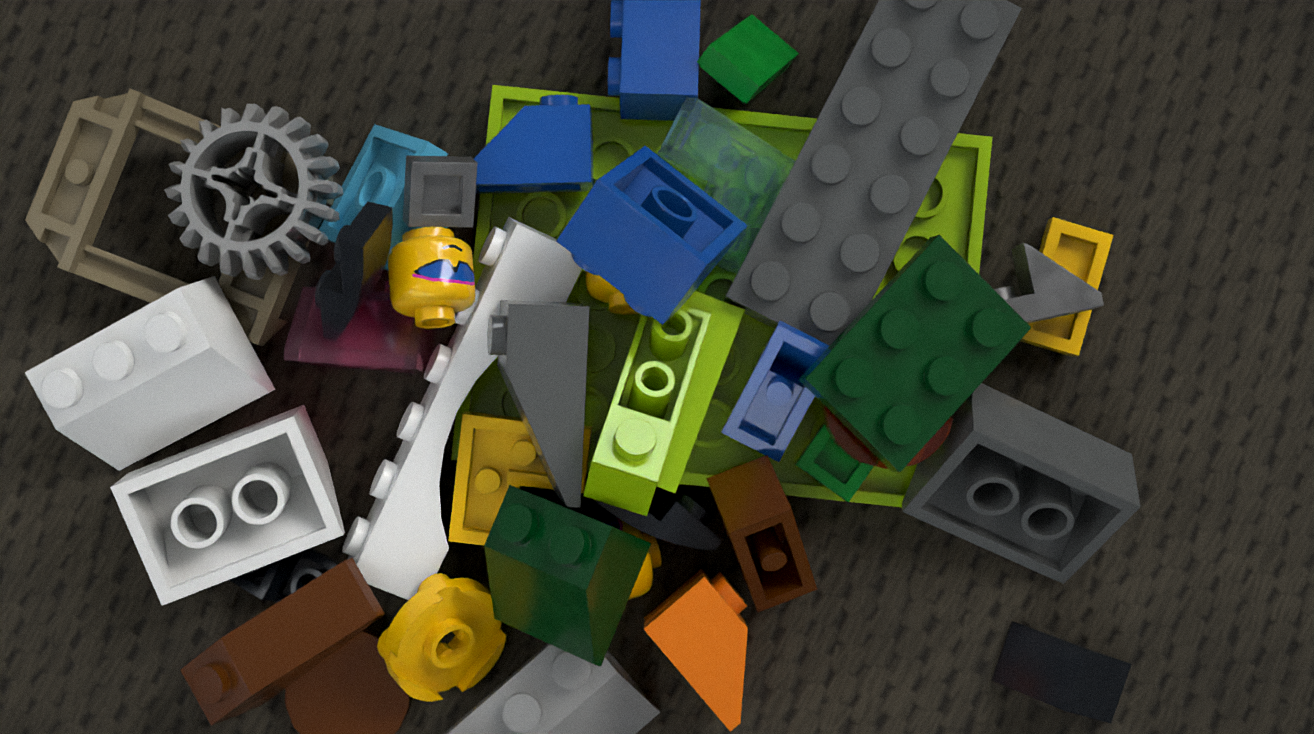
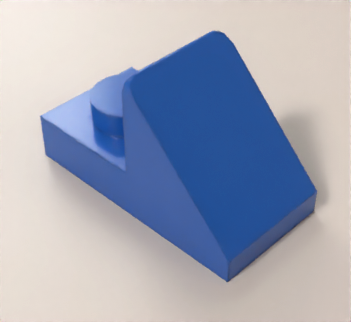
(773, 395)

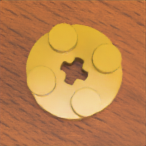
(413, 638)

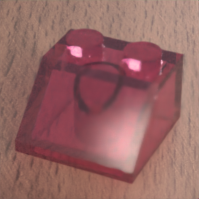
(373, 340)

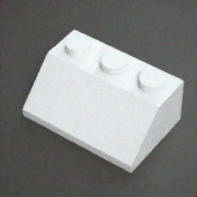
(152, 376)
(230, 505)

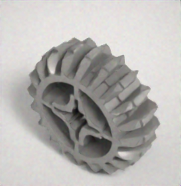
(247, 216)

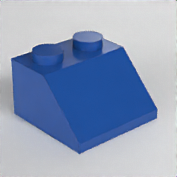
(650, 234)

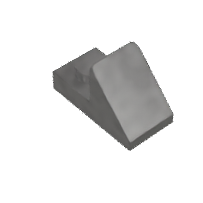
(1046, 288)

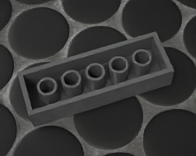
(869, 162)

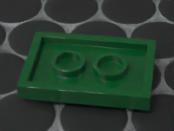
(915, 353)

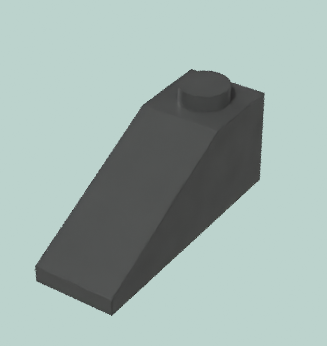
(545, 370)

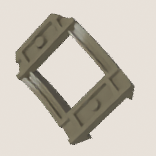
(83, 180)

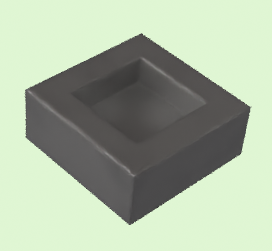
(439, 191)

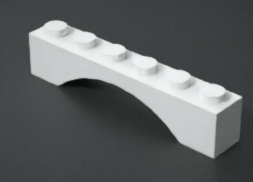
(404, 529)

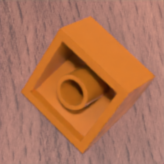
(705, 641)

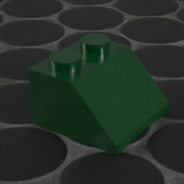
(560, 573)

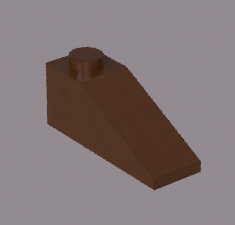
(281, 643)

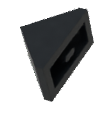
(1061, 673)

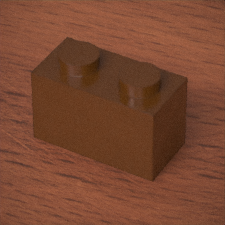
(762, 533)

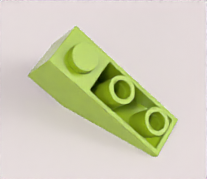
(645, 410)

